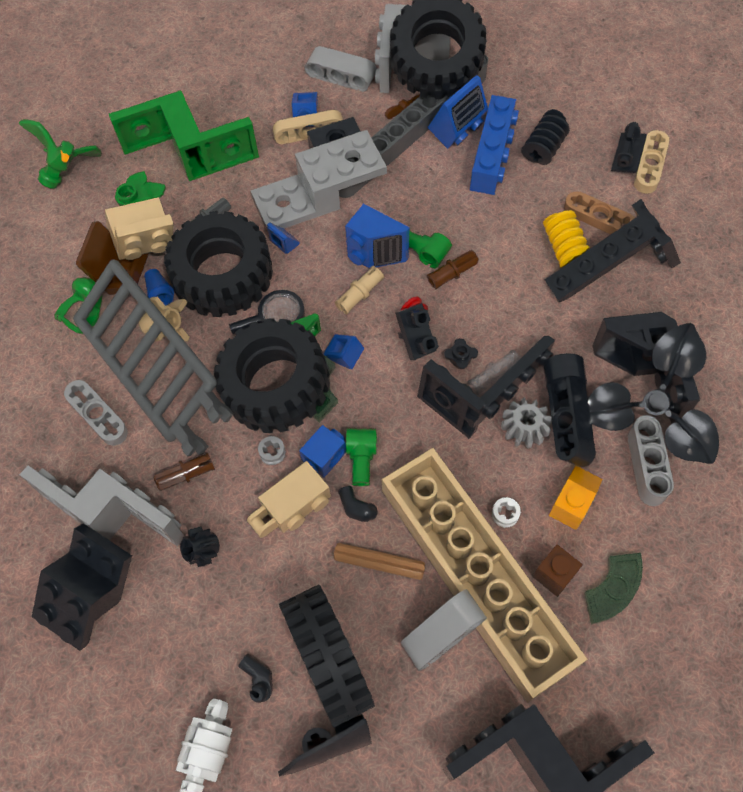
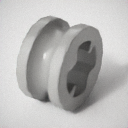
(275, 442)

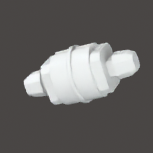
(204, 747)

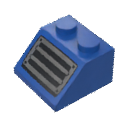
(460, 114)
(376, 239)

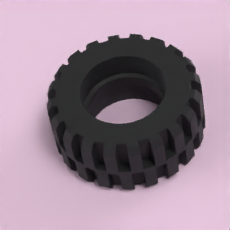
(437, 17)
(214, 236)
(256, 348)

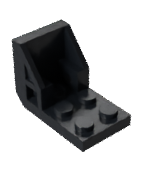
(627, 338)

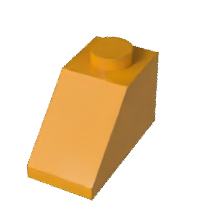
(576, 497)

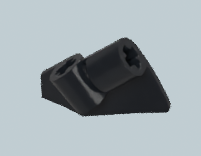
(349, 737)

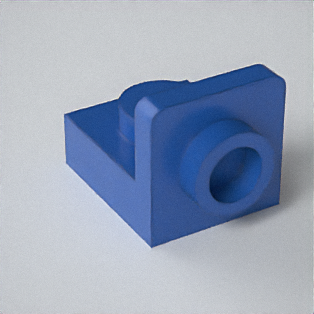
(304, 104)

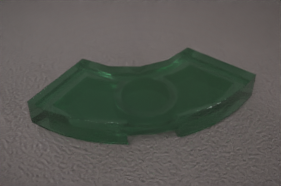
(617, 589)

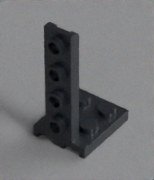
(612, 252)
(464, 408)

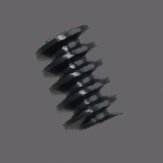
(546, 137)

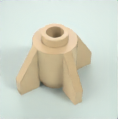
(170, 312)

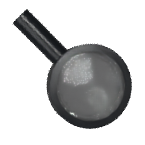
(276, 305)

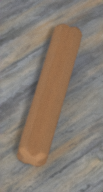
(379, 561)

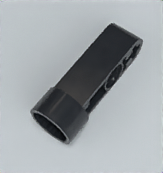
(570, 408)

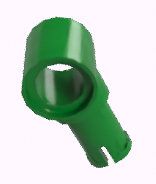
(430, 249)
(361, 448)

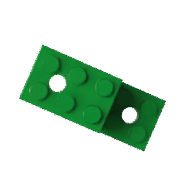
(172, 120)

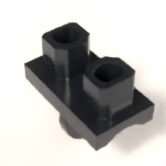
(416, 331)

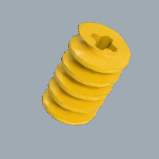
(565, 236)

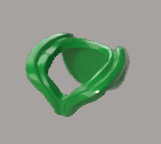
(80, 288)

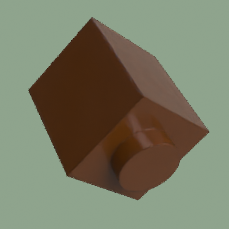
(557, 570)

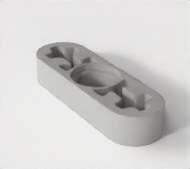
(95, 401)

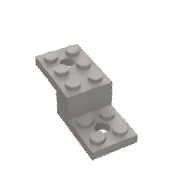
(319, 178)
(105, 503)

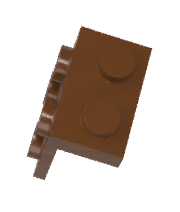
(99, 251)

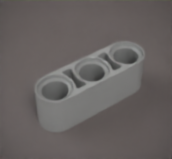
(340, 68)
(654, 448)
(443, 629)

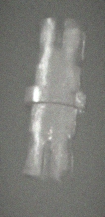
(492, 373)

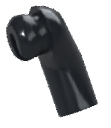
(354, 508)
(261, 678)

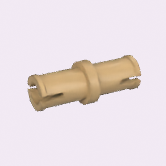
(359, 289)

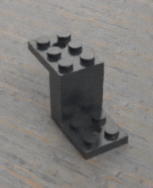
(544, 755)

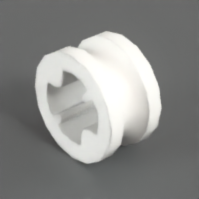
(510, 504)

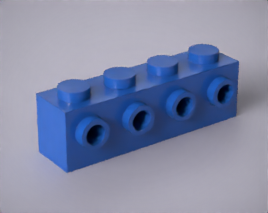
(492, 145)

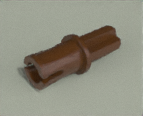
(452, 269)
(183, 472)

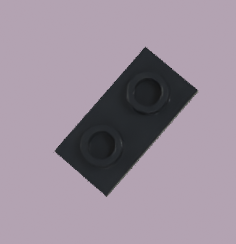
(629, 149)

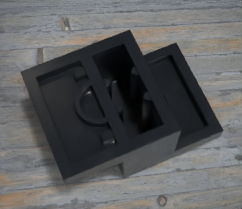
(81, 586)

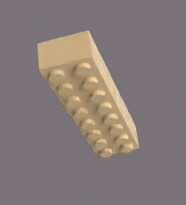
(471, 556)

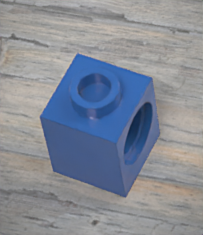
(324, 450)

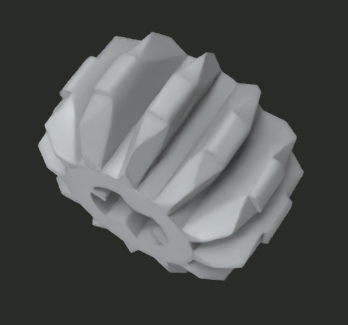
(527, 433)

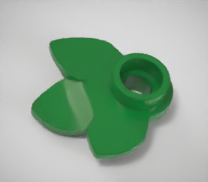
(138, 190)

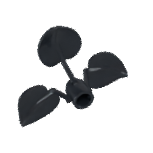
(693, 435)

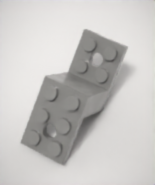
(431, 47)

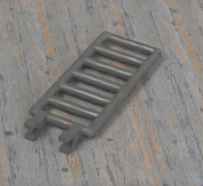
(203, 396)

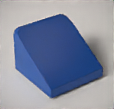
(281, 238)
(344, 350)

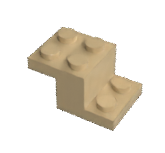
(139, 228)

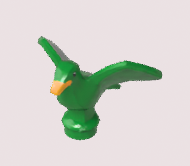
(57, 157)

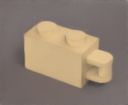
(290, 501)

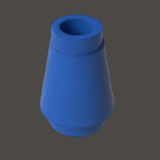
(158, 286)

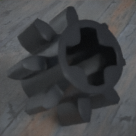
(199, 546)

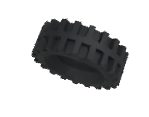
(327, 655)

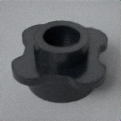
(457, 360)

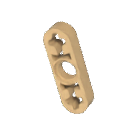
(290, 124)
(650, 153)

